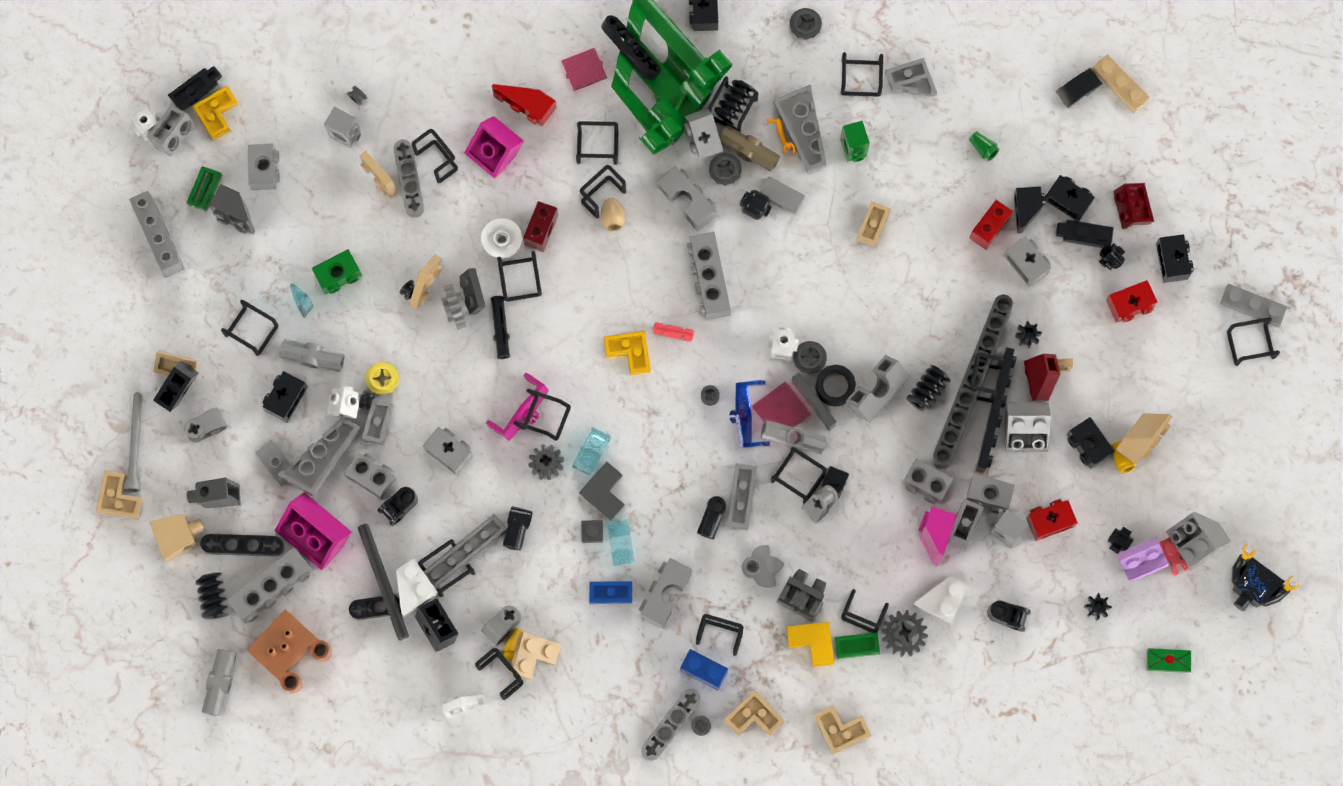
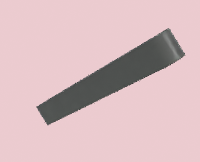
(965, 410)

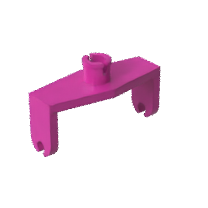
(521, 413)

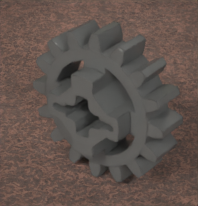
(913, 631)

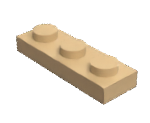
(1120, 83)

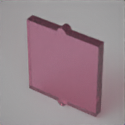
(584, 69)

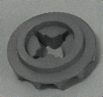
(807, 15)
(723, 160)
(817, 351)

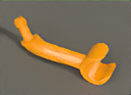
(780, 130)

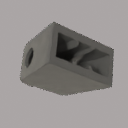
(215, 493)

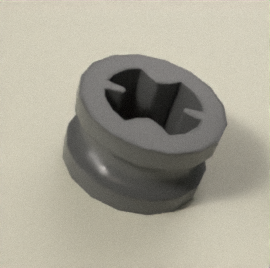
(357, 95)
(716, 394)
(697, 731)

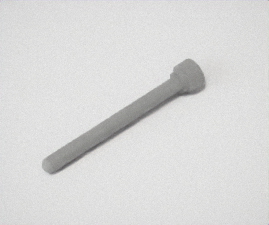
(132, 482)

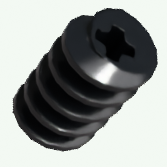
(733, 101)
(927, 388)
(211, 596)

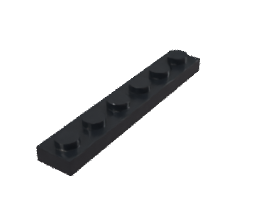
(994, 418)

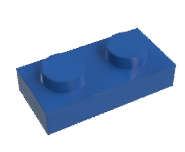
(610, 592)

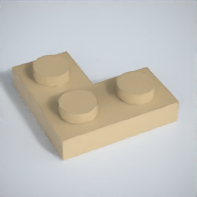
(383, 181)
(424, 280)
(113, 502)
(533, 648)
(755, 710)
(837, 735)

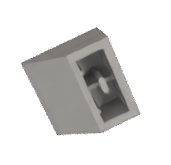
(1027, 426)
(1197, 537)

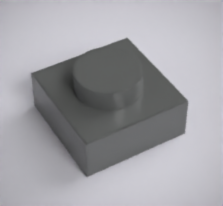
(592, 531)

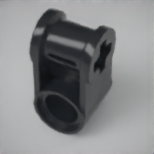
(397, 506)
(1010, 615)

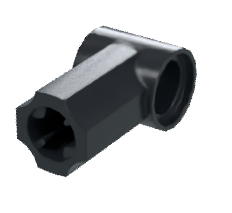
(711, 520)
(518, 522)

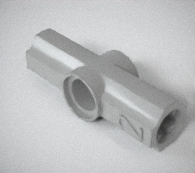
(312, 355)
(805, 440)
(219, 682)

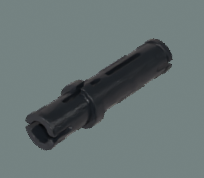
(501, 336)

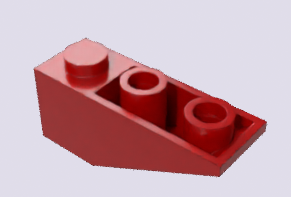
(529, 101)

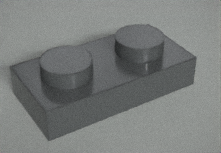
(472, 291)

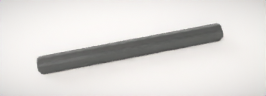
(383, 582)

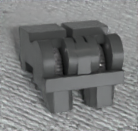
(804, 597)

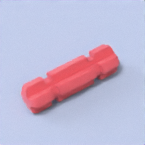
(673, 331)

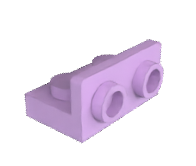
(1143, 559)

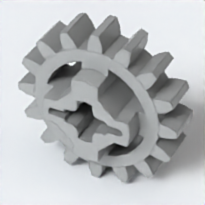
(454, 306)

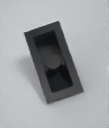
(1028, 205)

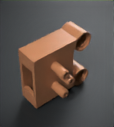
(284, 647)

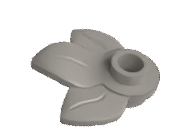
(765, 566)

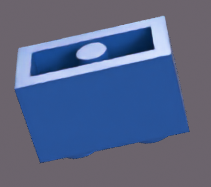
(704, 669)

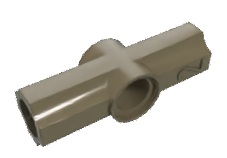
(749, 148)

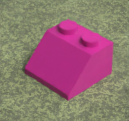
(493, 146)

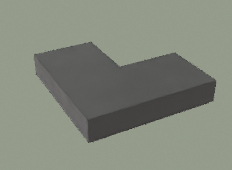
(598, 491)

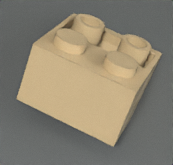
(1143, 435)

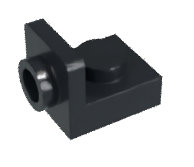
(836, 479)

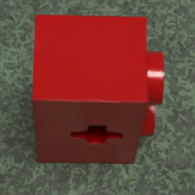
(991, 224)
(1139, 293)
(1042, 528)

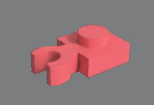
(1172, 555)

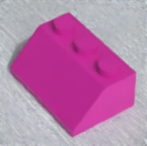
(312, 530)
(936, 530)

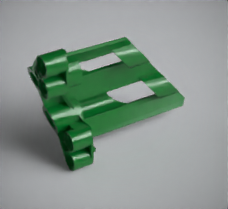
(680, 87)

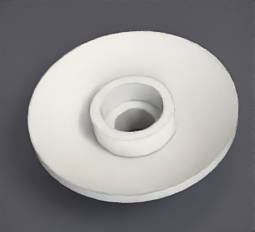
(499, 229)

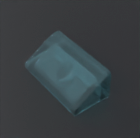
(302, 300)

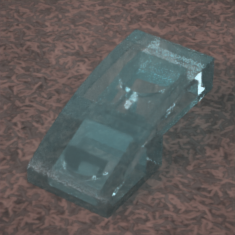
(591, 451)
(620, 542)

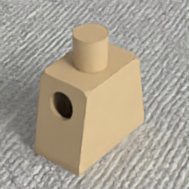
(175, 535)

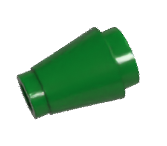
(985, 147)

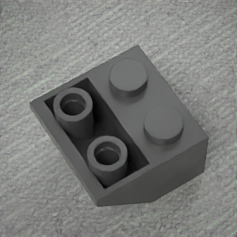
(231, 209)

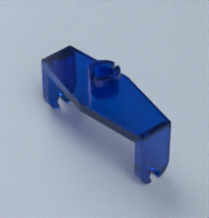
(743, 414)

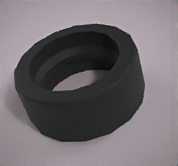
(835, 369)

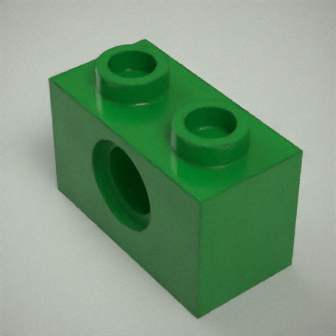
(855, 141)
(325, 270)

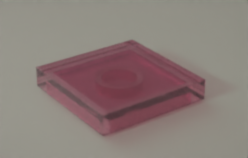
(782, 407)

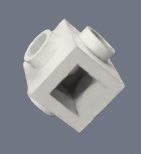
(144, 122)
(783, 344)
(344, 402)

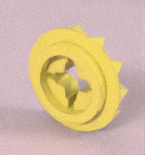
(375, 372)

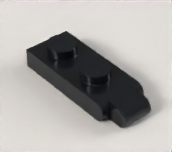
(195, 88)
(1085, 233)

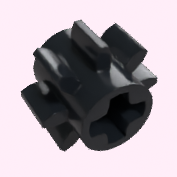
(1112, 256)
(1030, 339)
(1120, 540)
(1102, 611)

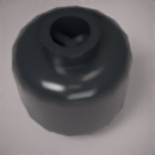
(755, 204)

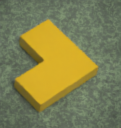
(210, 111)
(630, 345)
(817, 637)

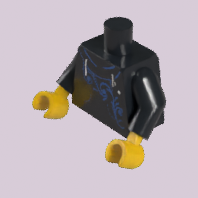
(1257, 583)

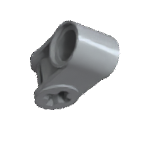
(207, 424)
(820, 503)
(498, 628)

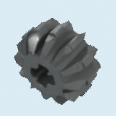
(540, 467)

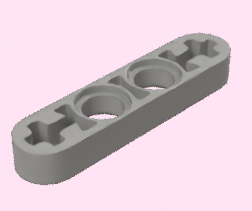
(411, 177)
(674, 727)

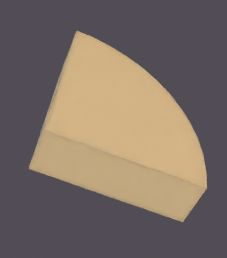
(1065, 364)

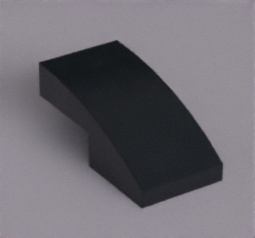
(1079, 87)

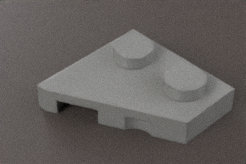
(911, 78)

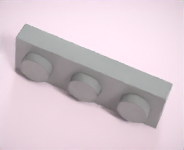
(1253, 304)
(741, 496)

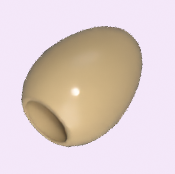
(612, 215)

